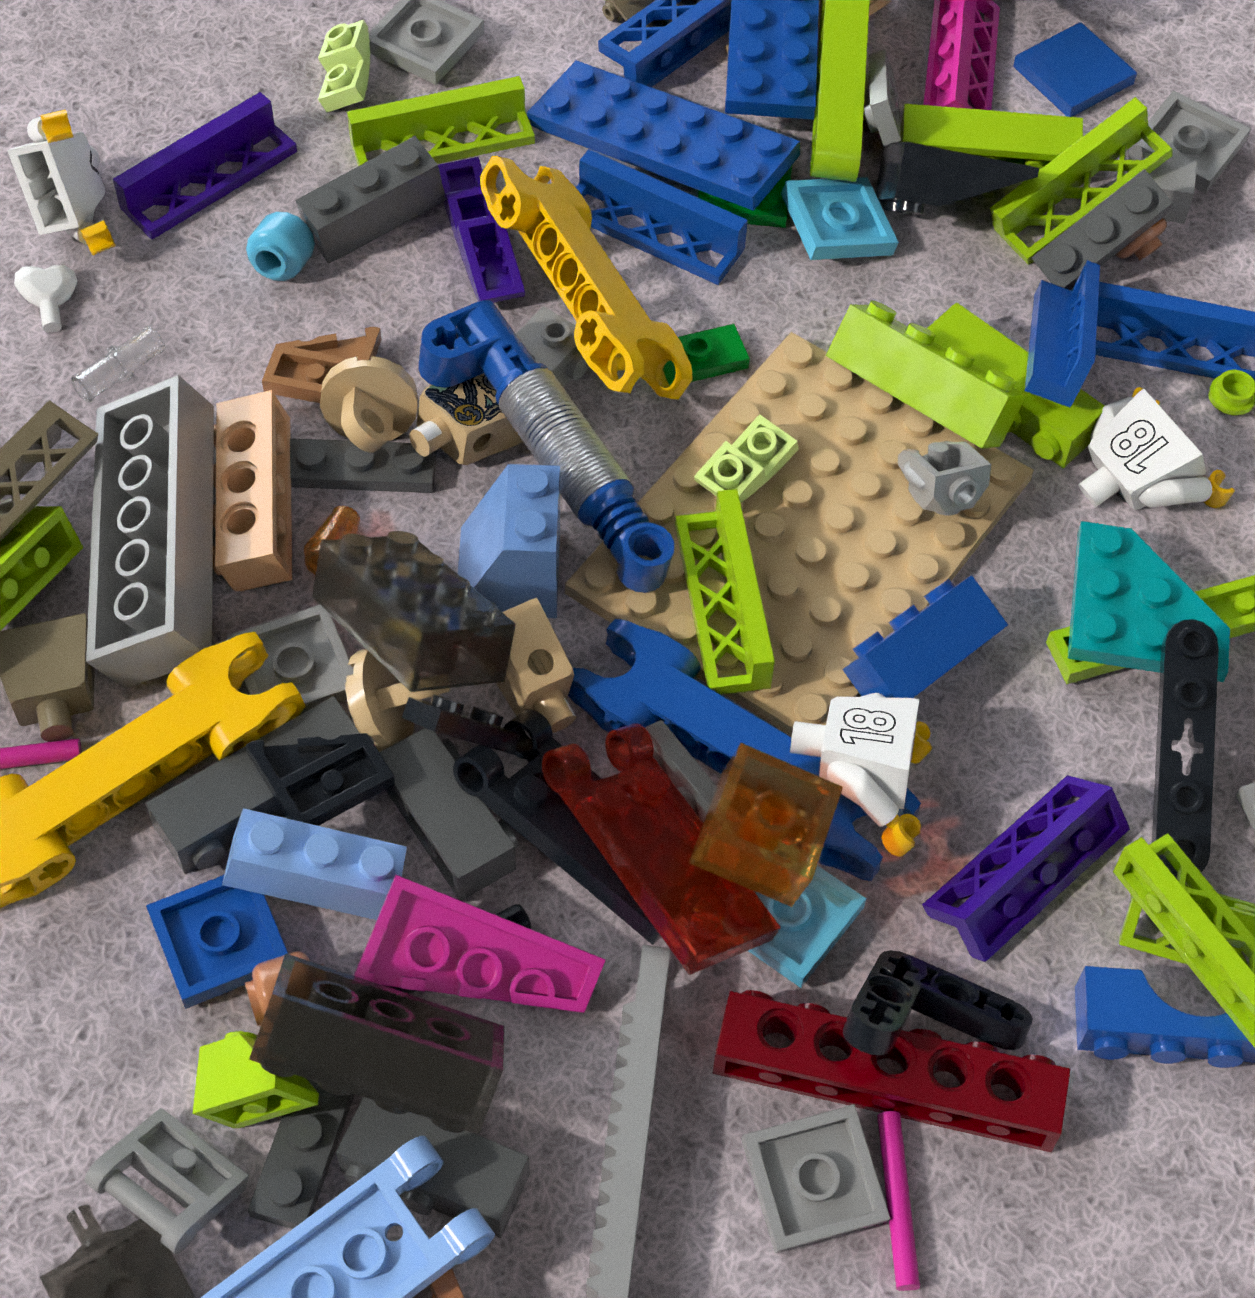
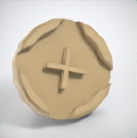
(369, 401)
(379, 700)

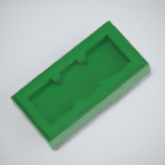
(711, 353)

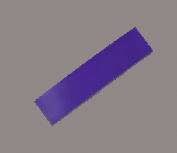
(480, 240)

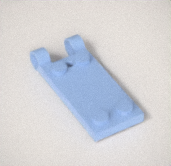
(346, 1244)

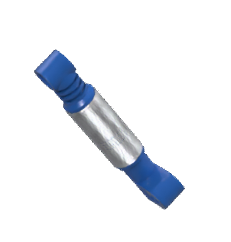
(553, 431)

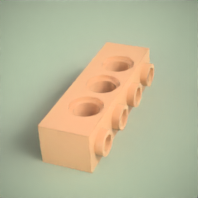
(252, 492)

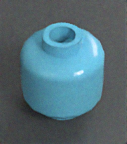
(280, 246)

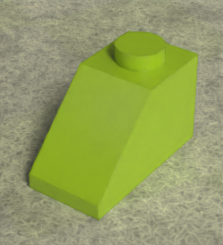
(239, 1090)

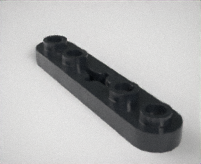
(1186, 697)

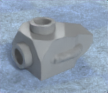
(947, 477)

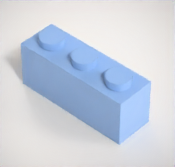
(312, 864)

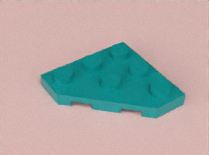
(1130, 601)

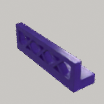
(197, 160)
(1035, 868)

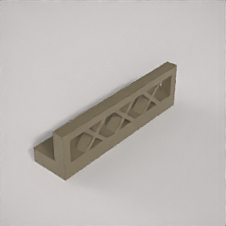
(34, 445)

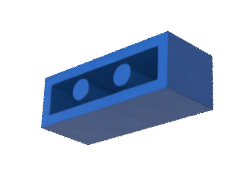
(925, 641)

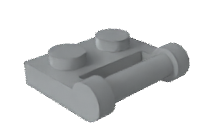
(179, 1166)

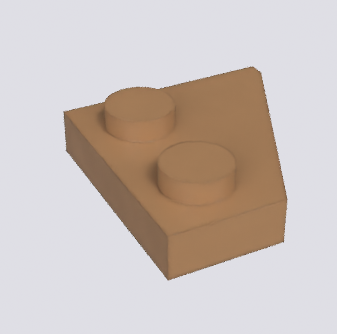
(301, 366)

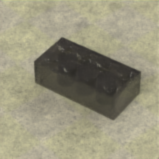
(413, 611)
(380, 1045)

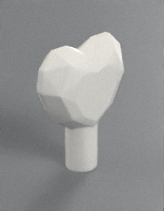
(47, 290)

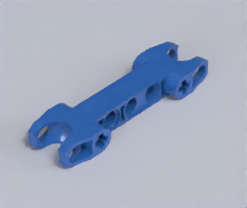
(707, 726)

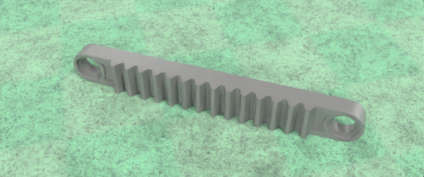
(628, 1131)

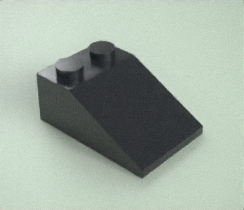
(928, 176)

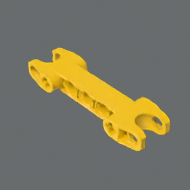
(611, 324)
(120, 770)

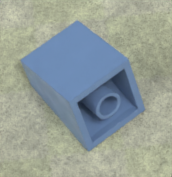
(514, 539)

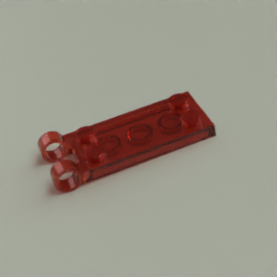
(650, 849)

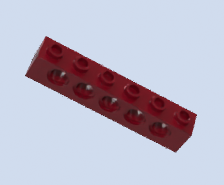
(971, 1108)

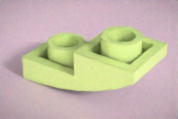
(347, 65)
(749, 460)

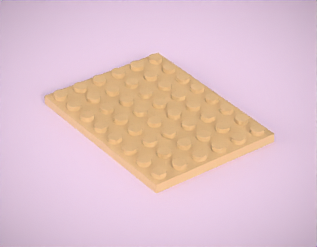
(828, 535)

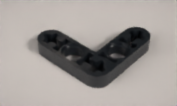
(907, 984)

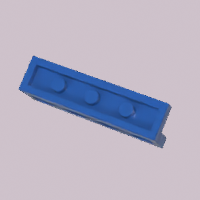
(667, 46)
(662, 211)
(1179, 325)
(1063, 337)

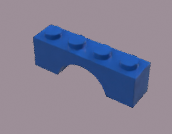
(1125, 1016)

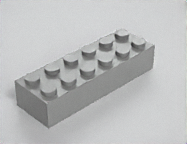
(151, 533)

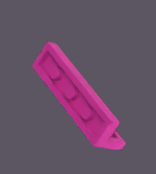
(955, 50)

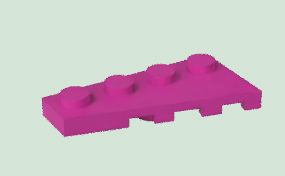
(464, 951)

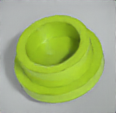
(1233, 392)

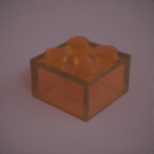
(766, 825)

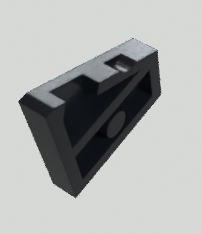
(448, 718)
(321, 775)

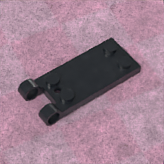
(544, 817)

